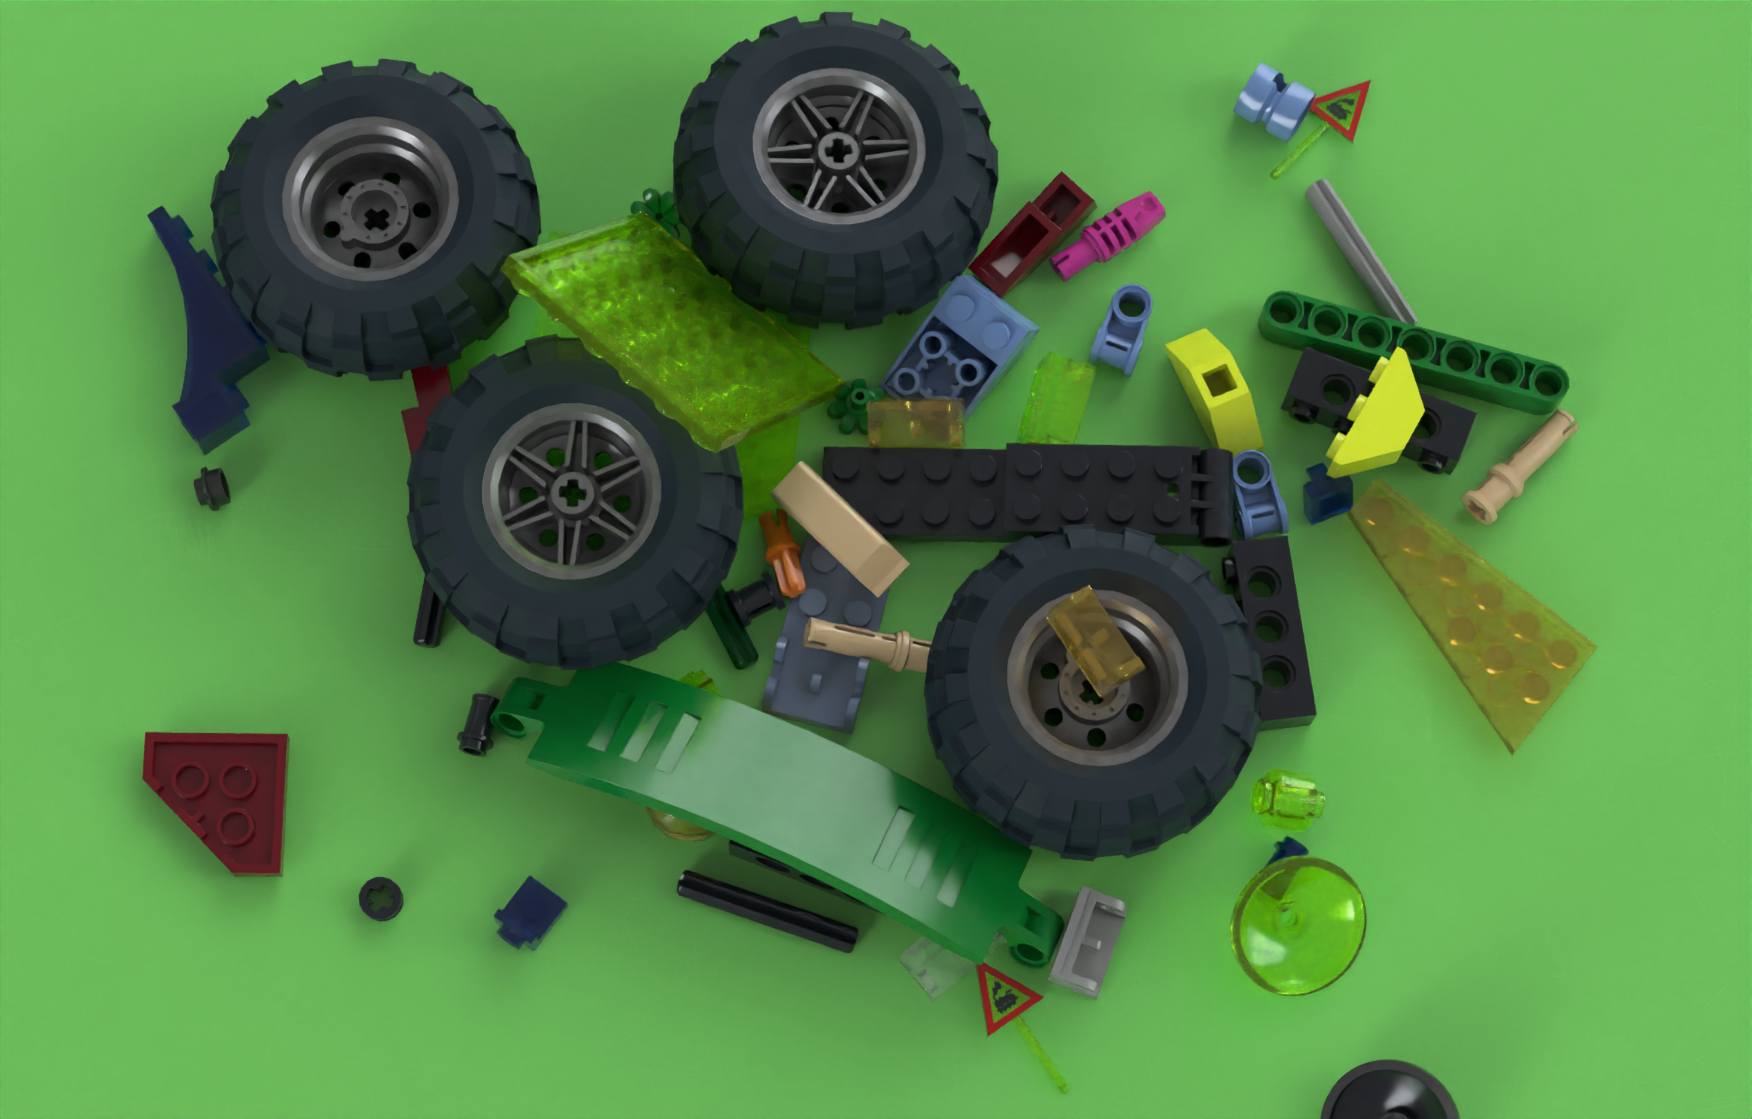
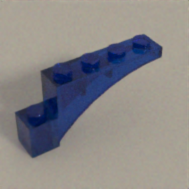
(219, 341)

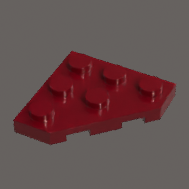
(226, 793)

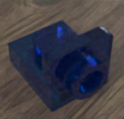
(529, 915)

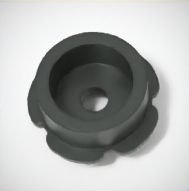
(212, 488)

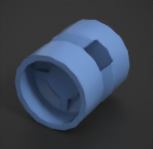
(1274, 102)

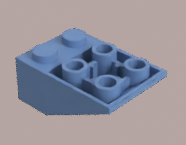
(961, 347)

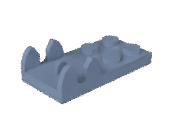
(813, 682)

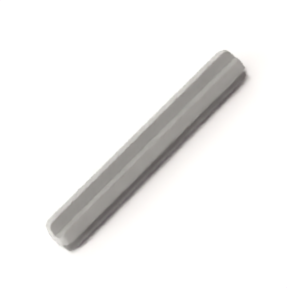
(1359, 252)

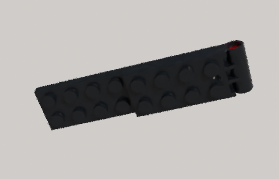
(1036, 490)

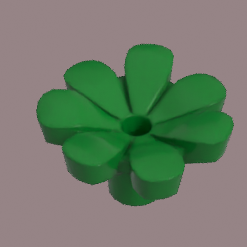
(660, 209)
(853, 406)

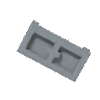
(1088, 942)

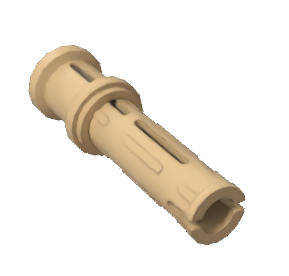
(1508, 479)
(896, 650)

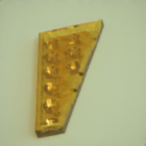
(1491, 631)

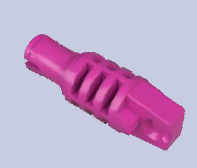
(1110, 235)

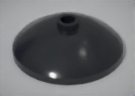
(1389, 1092)

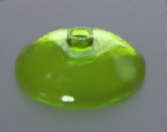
(1318, 938)

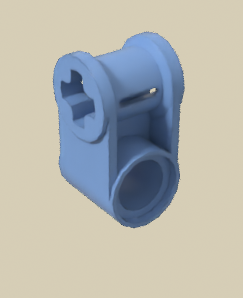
(1122, 336)
(1257, 506)

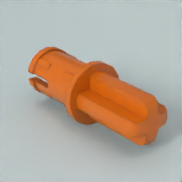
(783, 553)

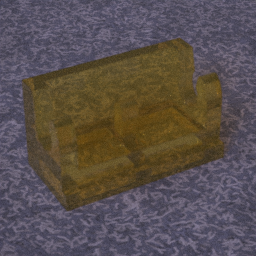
(917, 423)
(1094, 641)

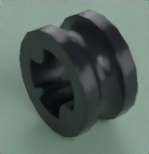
(378, 884)

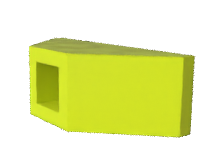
(1216, 391)
(1380, 421)

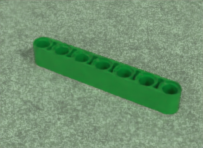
(1433, 345)

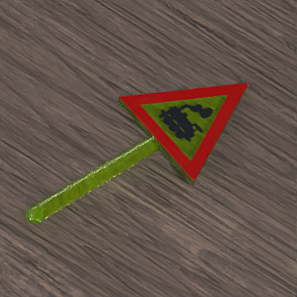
(1339, 111)
(1005, 1001)

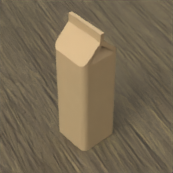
(840, 529)

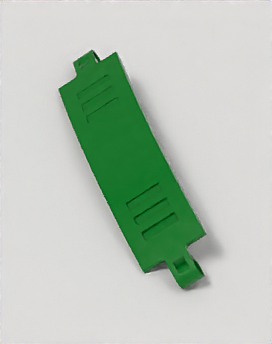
(788, 800)

